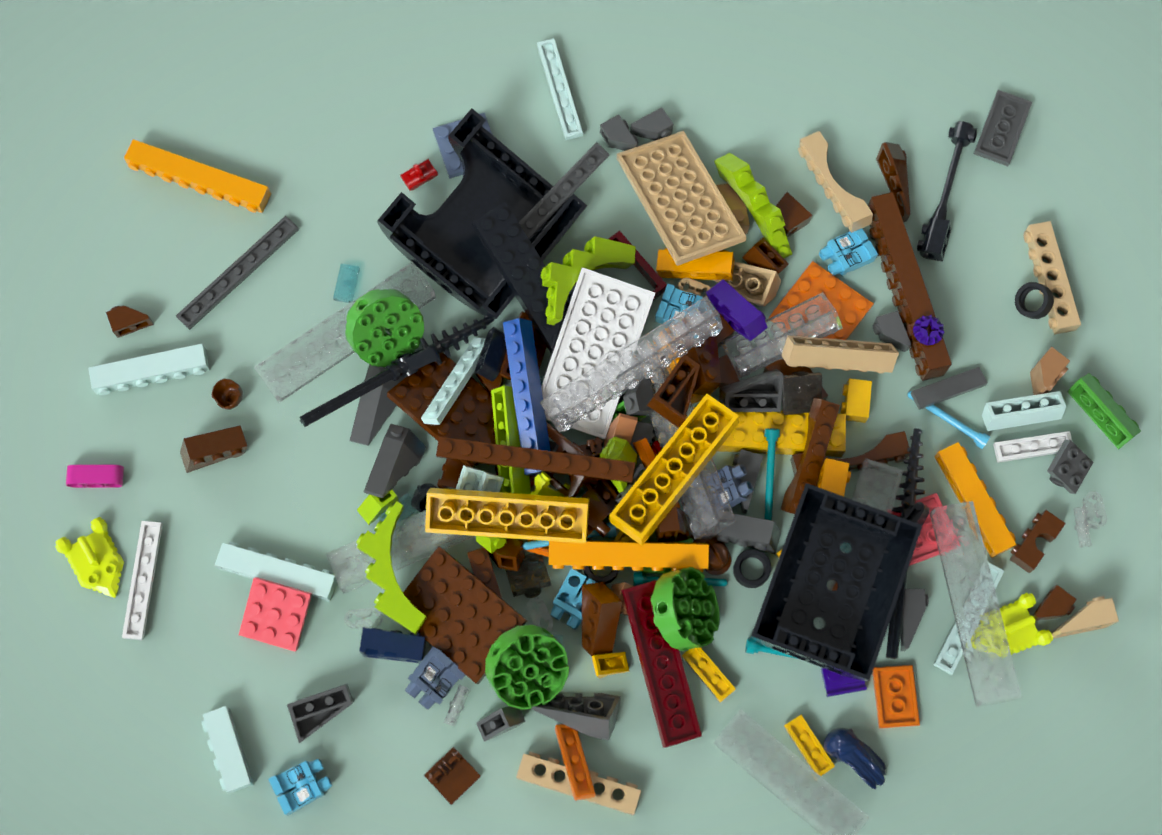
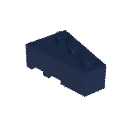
(392, 645)

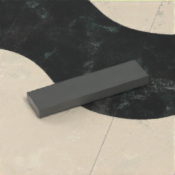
(948, 388)

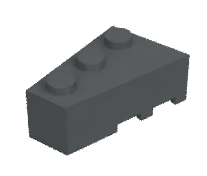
(754, 394)
(752, 533)
(317, 710)

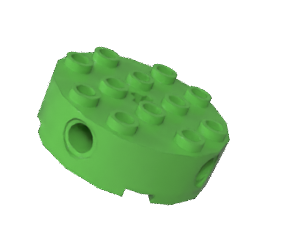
(383, 326)
(685, 609)
(527, 666)

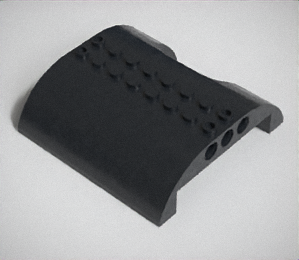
(445, 241)

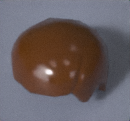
(227, 394)

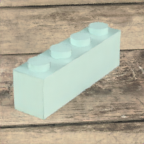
(1023, 411)
(227, 750)

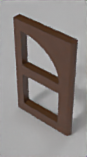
(565, 446)

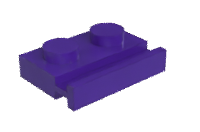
(838, 684)

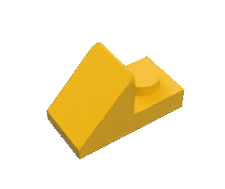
(610, 664)

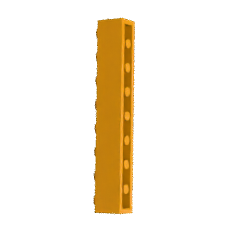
(197, 176)
(629, 554)

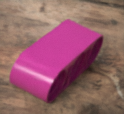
(94, 476)

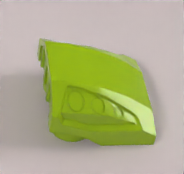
(619, 450)

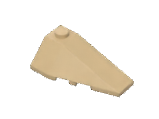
(755, 283)

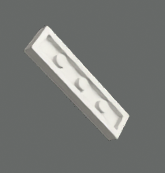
(1030, 446)

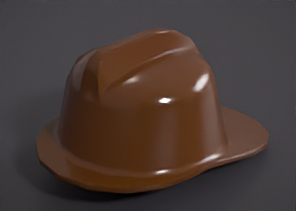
(719, 556)

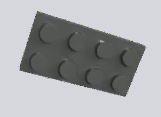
(1002, 128)

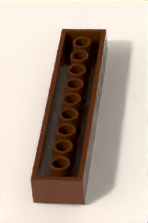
(906, 283)

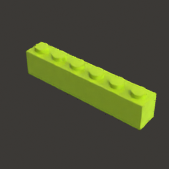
(507, 434)

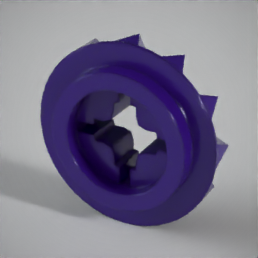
(921, 333)

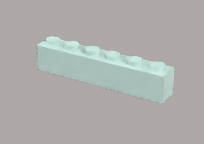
(149, 369)
(268, 567)

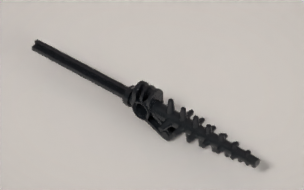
(400, 367)
(916, 513)

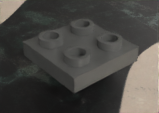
(1069, 467)

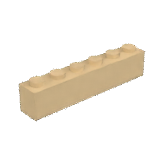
(839, 354)

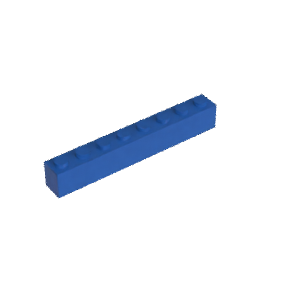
(526, 386)

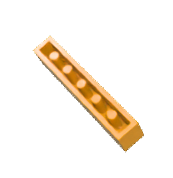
(967, 488)

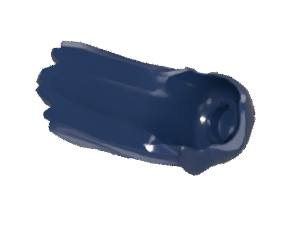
(847, 748)

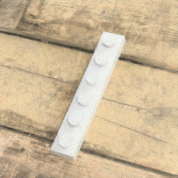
(142, 580)

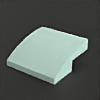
(478, 480)

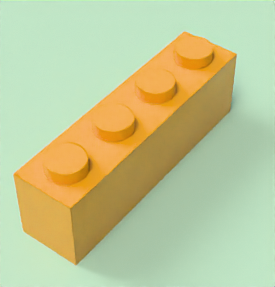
(709, 267)

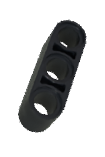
(492, 355)

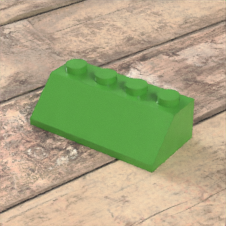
(1104, 410)

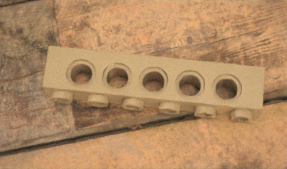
(1060, 285)
(527, 774)

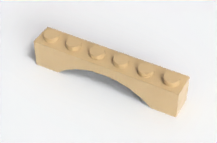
(852, 209)

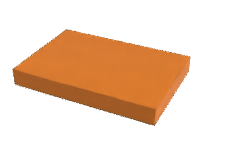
(895, 696)

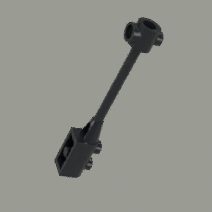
(938, 228)

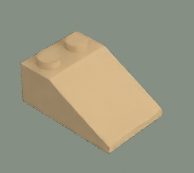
(1095, 615)

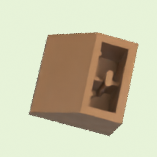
(1048, 371)

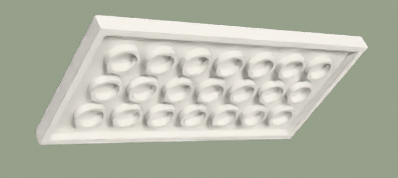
(598, 323)

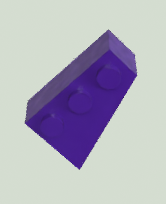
(737, 310)

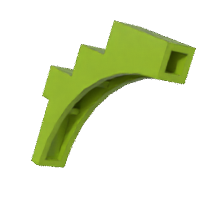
(754, 196)
(561, 278)
(381, 573)

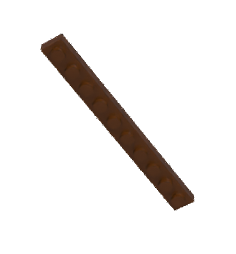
(535, 459)

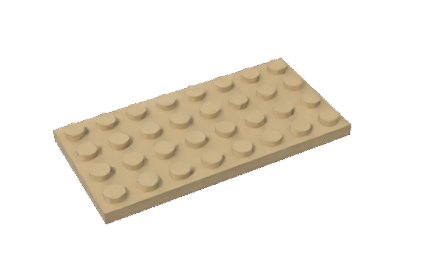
(681, 198)

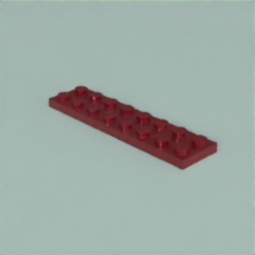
(661, 670)

